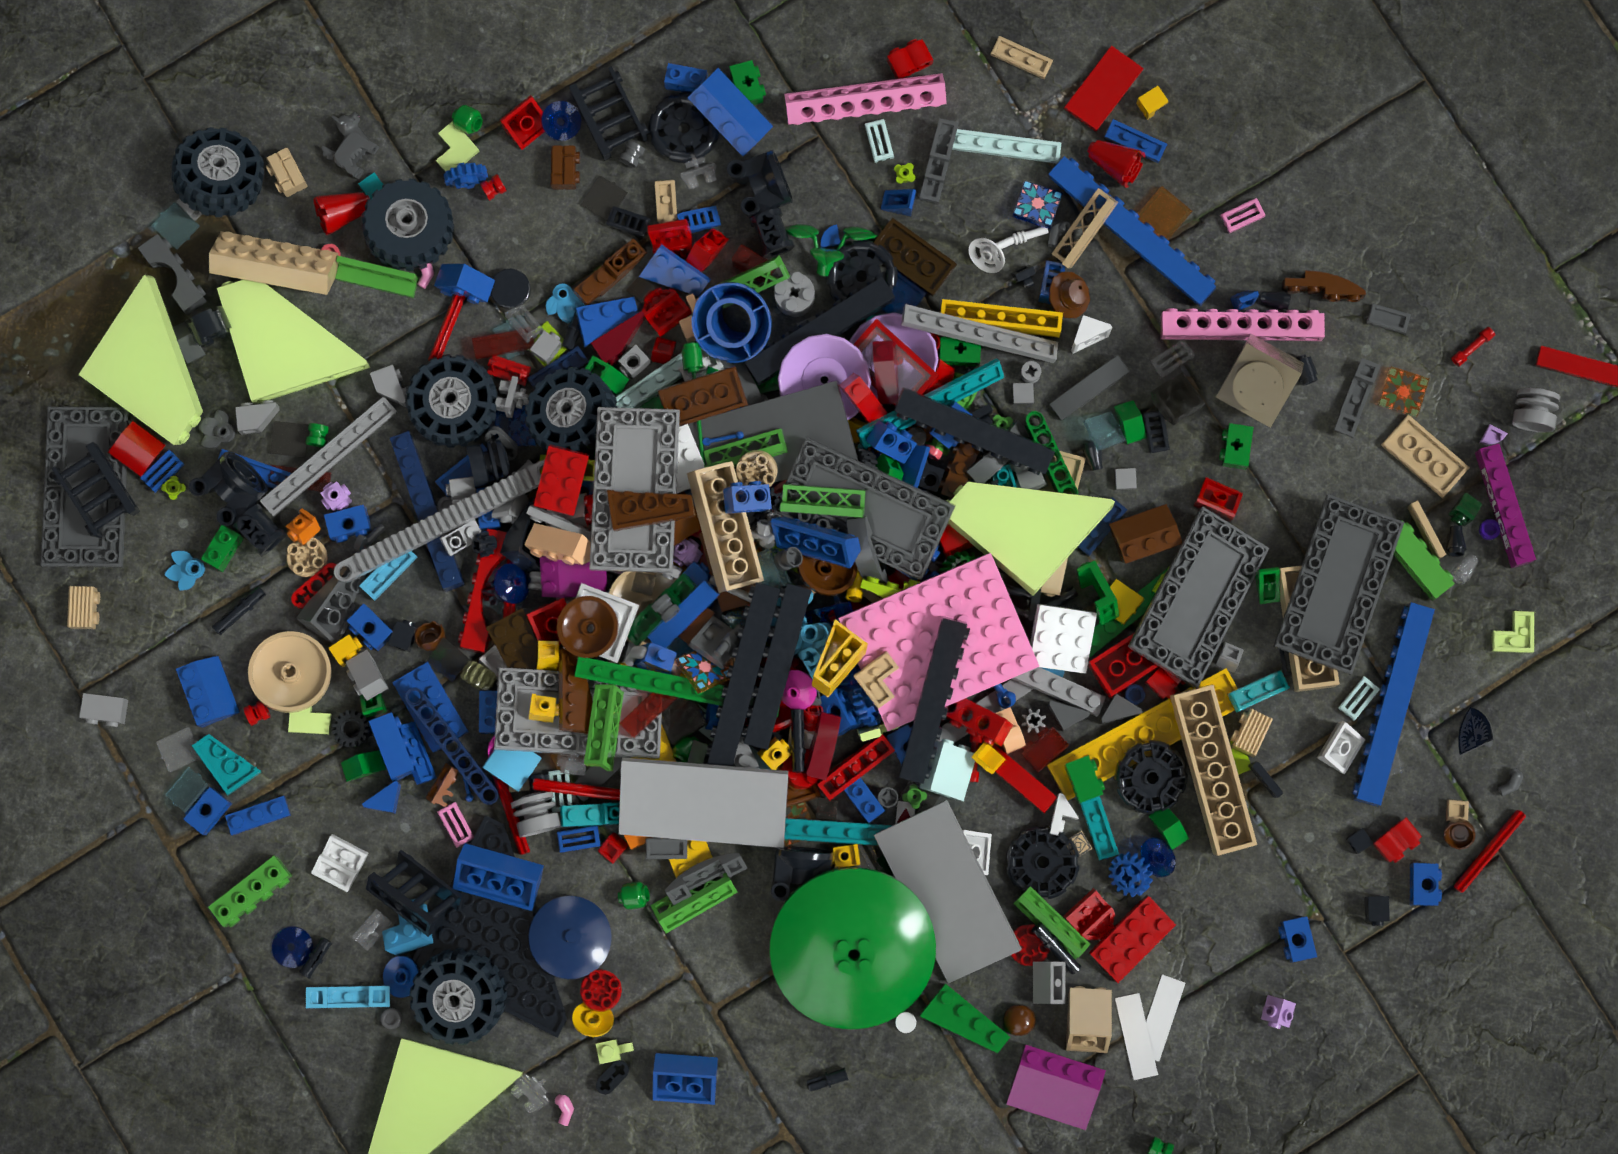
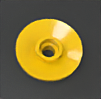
(583, 1016)

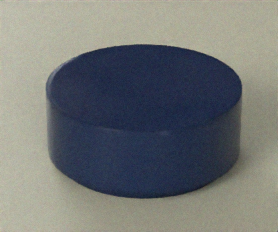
(1134, 694)

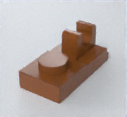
(444, 780)

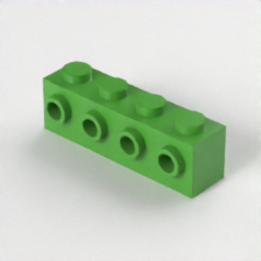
(1421, 564)
(250, 891)

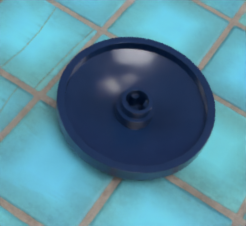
(569, 937)

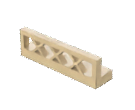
(1089, 233)

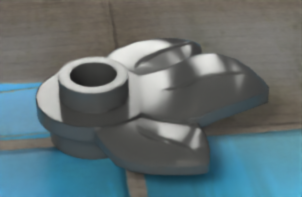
(214, 428)

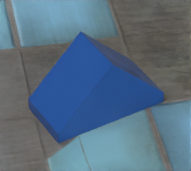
(899, 201)
(386, 799)

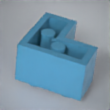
(405, 937)

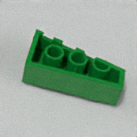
(962, 1018)

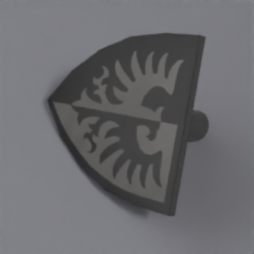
(1474, 731)

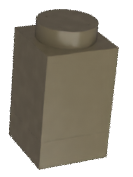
(1260, 380)

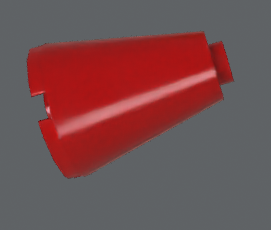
(1117, 160)
(339, 209)

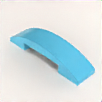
(347, 997)

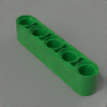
(1057, 466)

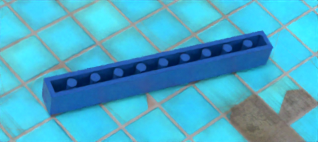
(1135, 233)
(1393, 705)

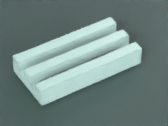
(883, 156)
(1348, 711)
(561, 797)

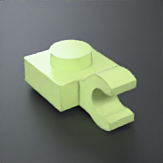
(610, 1050)

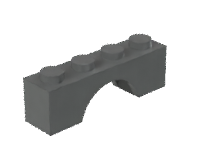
(159, 255)

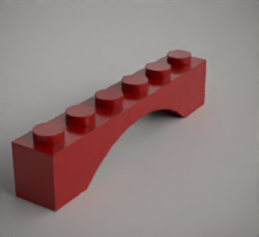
(475, 635)

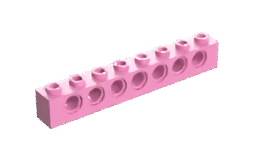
(857, 93)
(1171, 331)

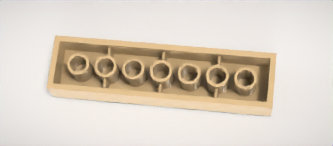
(1213, 770)

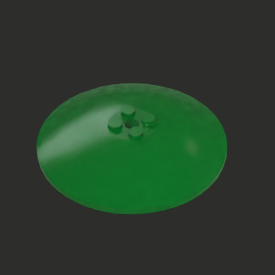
(844, 913)

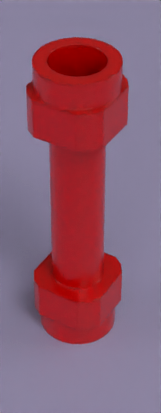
(1485, 336)
(976, 741)

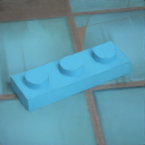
(385, 575)

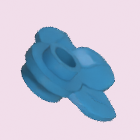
(563, 306)
(183, 570)

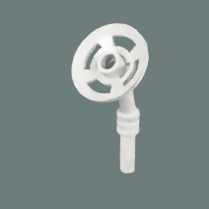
(990, 251)

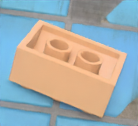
(558, 544)

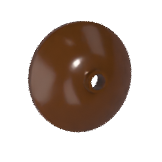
(833, 582)
(574, 624)

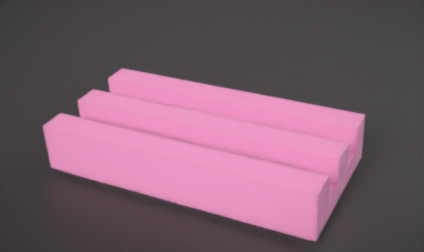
(1227, 223)
(464, 839)

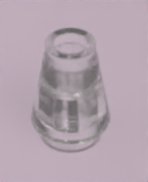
(1464, 570)

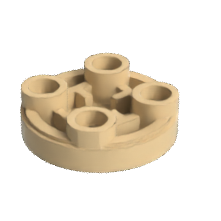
(756, 466)
(307, 558)

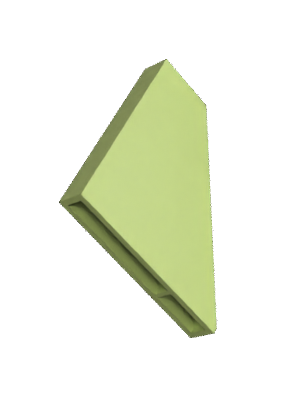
(280, 344)
(144, 367)
(1025, 528)
(433, 1097)

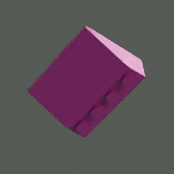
(1055, 1087)

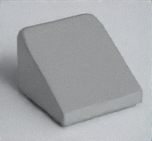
(1229, 657)

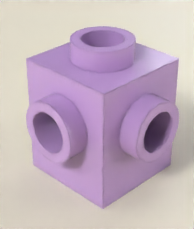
(341, 501)
(686, 552)
(1278, 1012)

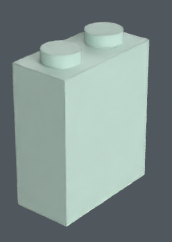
(950, 770)

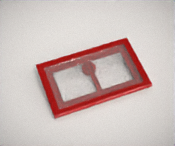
(912, 370)

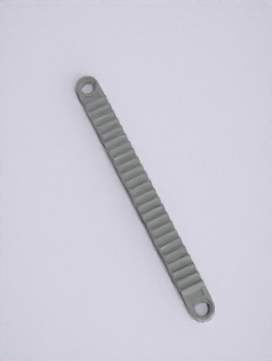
(440, 523)

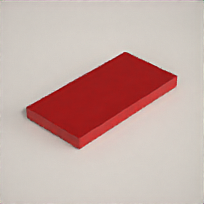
(1103, 88)

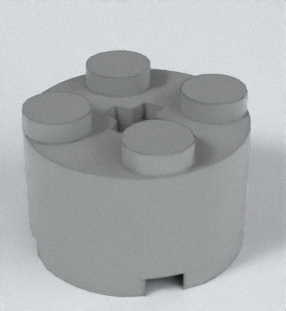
(790, 304)

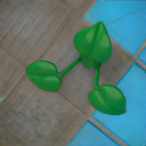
(827, 257)

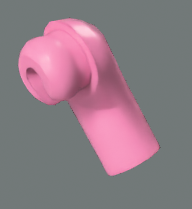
(427, 275)
(566, 1107)

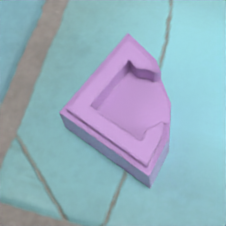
(1492, 435)

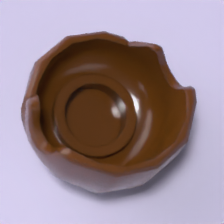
(429, 635)
(1459, 833)
(1019, 1020)

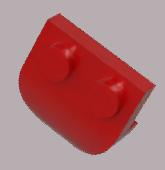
(672, 235)
(664, 310)
(1091, 916)

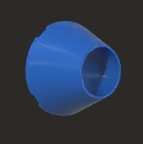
(715, 335)

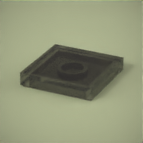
(682, 719)

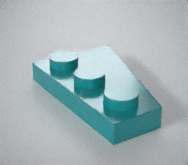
(226, 766)

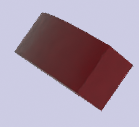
(823, 746)

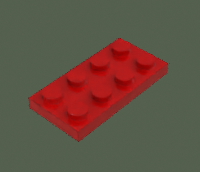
(1132, 939)

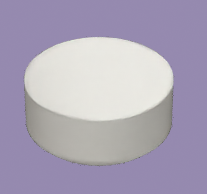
(905, 1022)

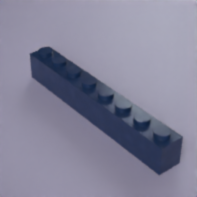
(425, 506)

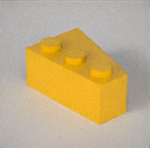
(838, 658)

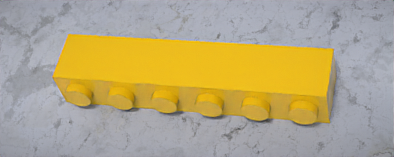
(1010, 318)

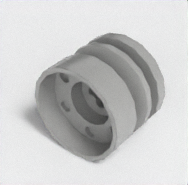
(1536, 410)
(535, 814)

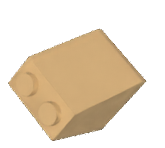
(1089, 1019)

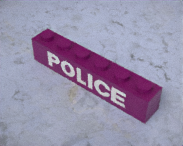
(1505, 505)

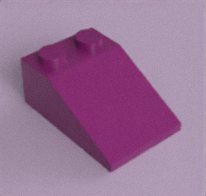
(564, 580)

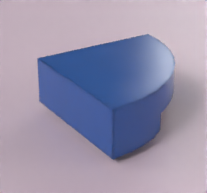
(830, 237)

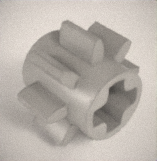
(1035, 715)

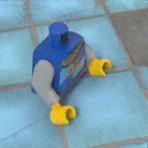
(653, 658)

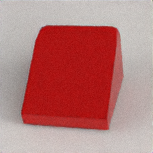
(663, 350)
(613, 847)

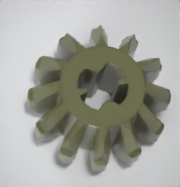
(478, 676)

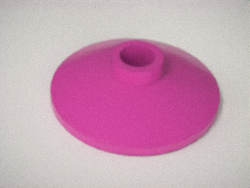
(801, 683)

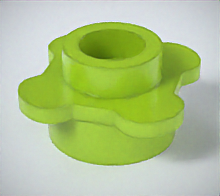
(908, 168)
(167, 487)

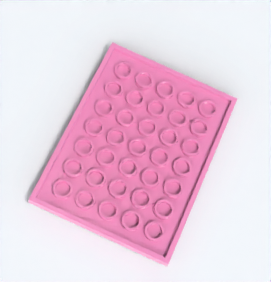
(909, 624)

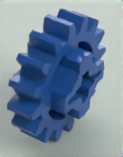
(465, 175)
(866, 708)
(1130, 874)

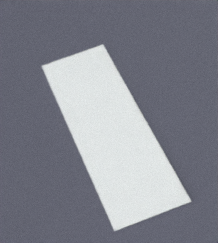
(1163, 1012)
(1136, 1036)

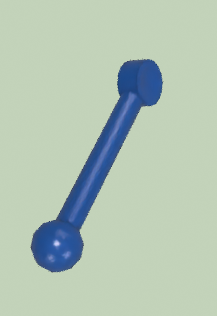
(707, 441)
(469, 797)

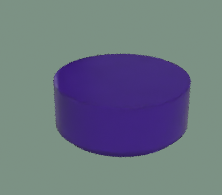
(1489, 529)

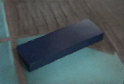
(573, 358)
(1095, 537)

